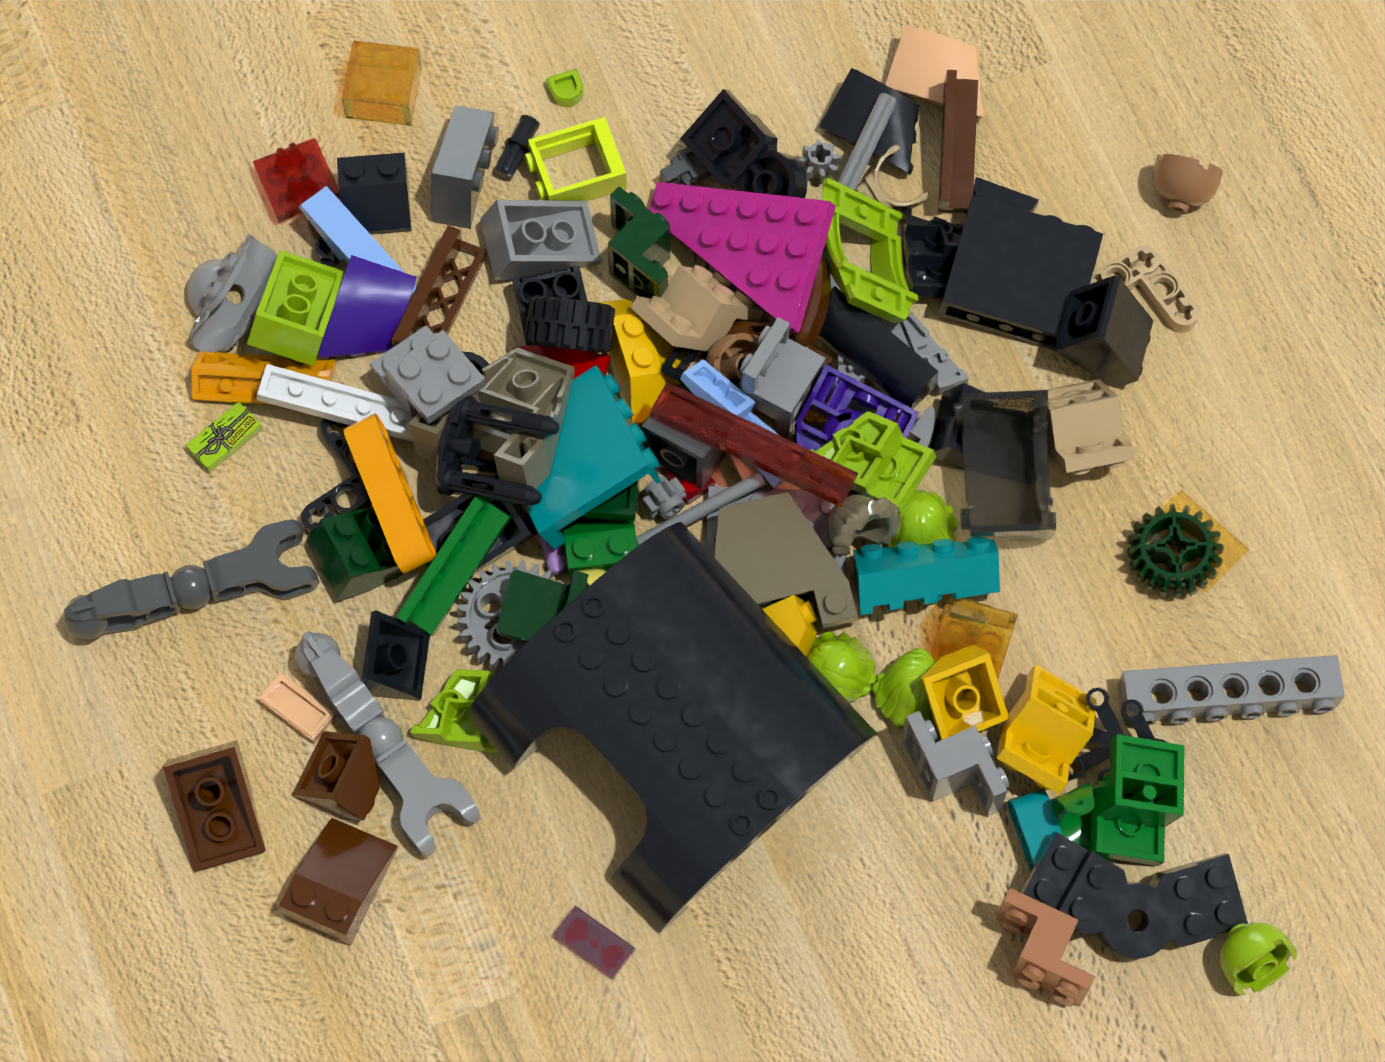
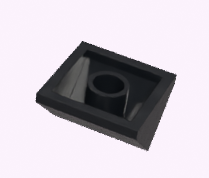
(395, 658)

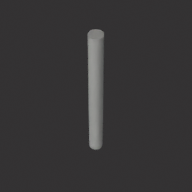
(708, 505)

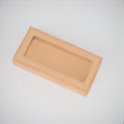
(297, 707)

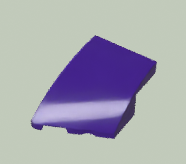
(366, 309)

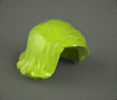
(925, 520)
(844, 664)
(901, 688)

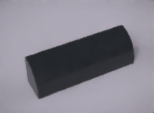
(876, 352)

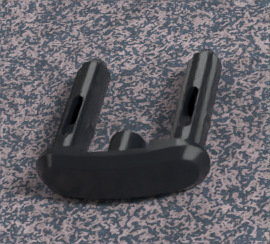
(456, 444)

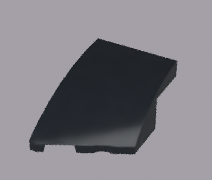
(852, 109)
(928, 252)

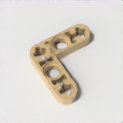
(1147, 278)

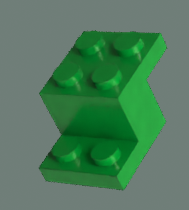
(1137, 800)

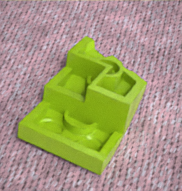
(882, 458)
(447, 719)

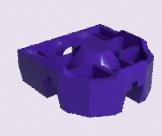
(836, 408)

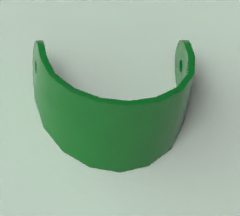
(1074, 814)

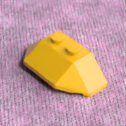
(637, 360)

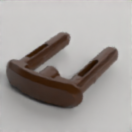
(813, 317)

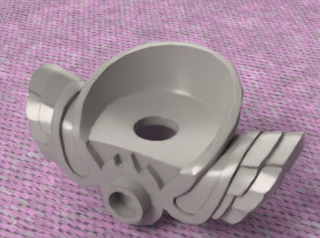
(219, 320)

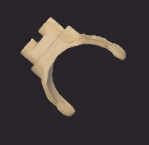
(873, 189)

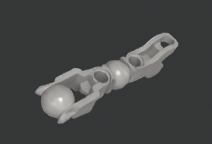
(398, 763)

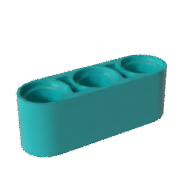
(1033, 823)

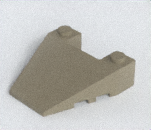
(519, 383)
(779, 555)

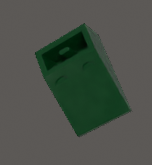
(353, 552)

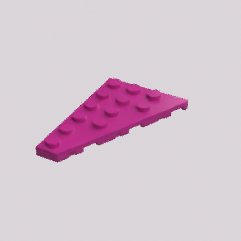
(753, 239)

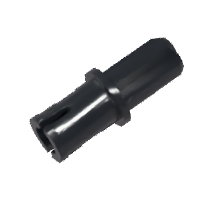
(516, 146)

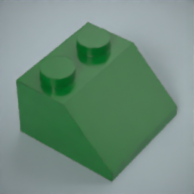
(597, 542)

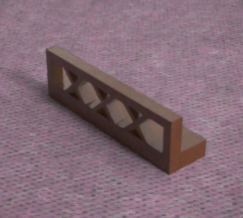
(957, 143)
(432, 281)

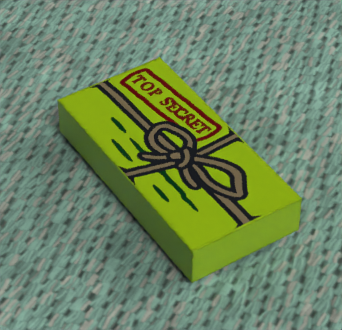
(224, 437)

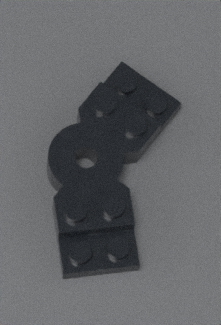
(743, 150)
(1177, 905)

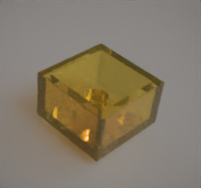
(381, 83)

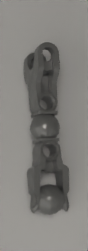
(136, 602)

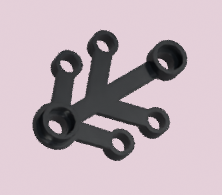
(1112, 728)

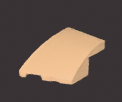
(923, 62)

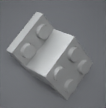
(427, 374)
(780, 376)
(955, 763)

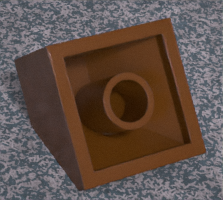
(340, 776)

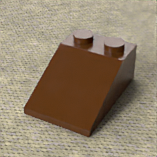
(215, 805)
(338, 881)

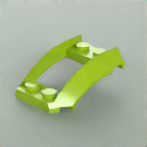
(885, 289)

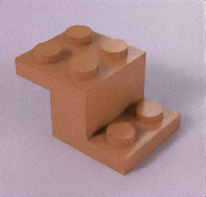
(1041, 958)

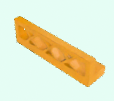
(239, 376)

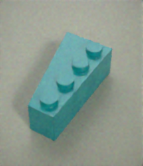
(924, 572)

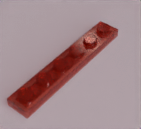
(754, 444)

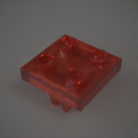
(294, 177)

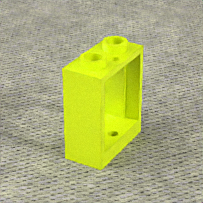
(570, 139)

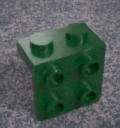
(534, 602)

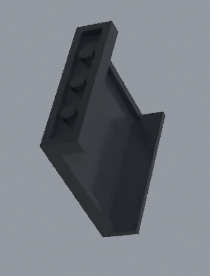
(1017, 270)

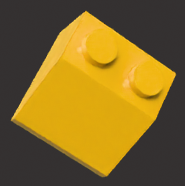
(964, 692)

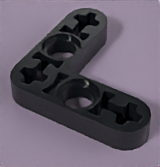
(351, 485)

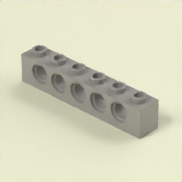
(1319, 673)

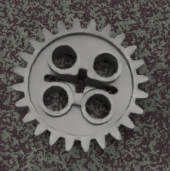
(474, 618)

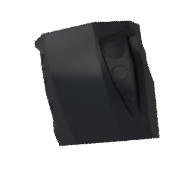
(557, 283)

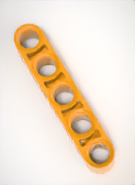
(390, 493)

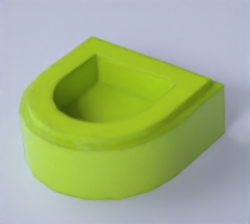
(566, 88)

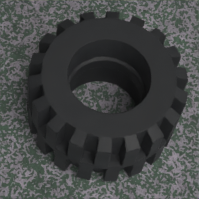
(569, 324)

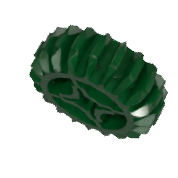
(1188, 548)

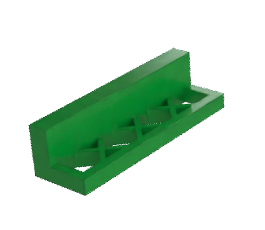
(454, 565)

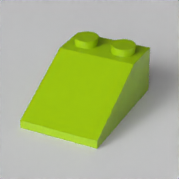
(296, 308)

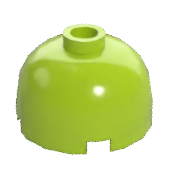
(1255, 956)

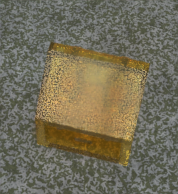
(971, 623)

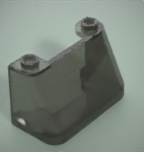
(1006, 465)

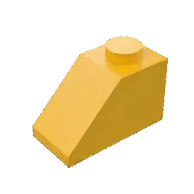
(796, 620)

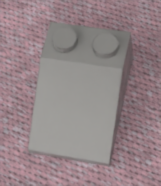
(538, 237)

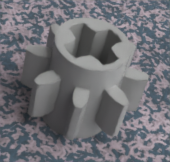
(823, 153)
(664, 497)

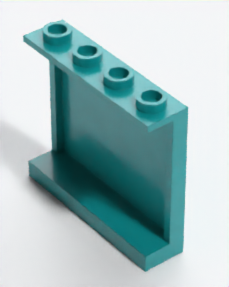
(594, 455)

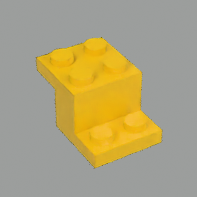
(1046, 730)

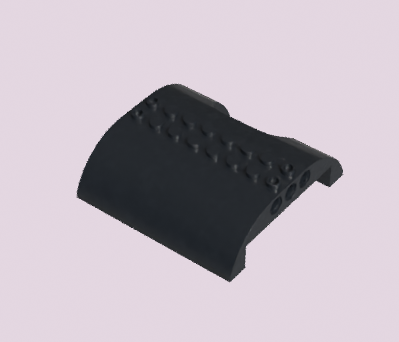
(686, 702)

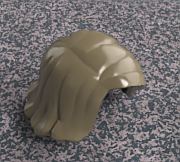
(862, 518)

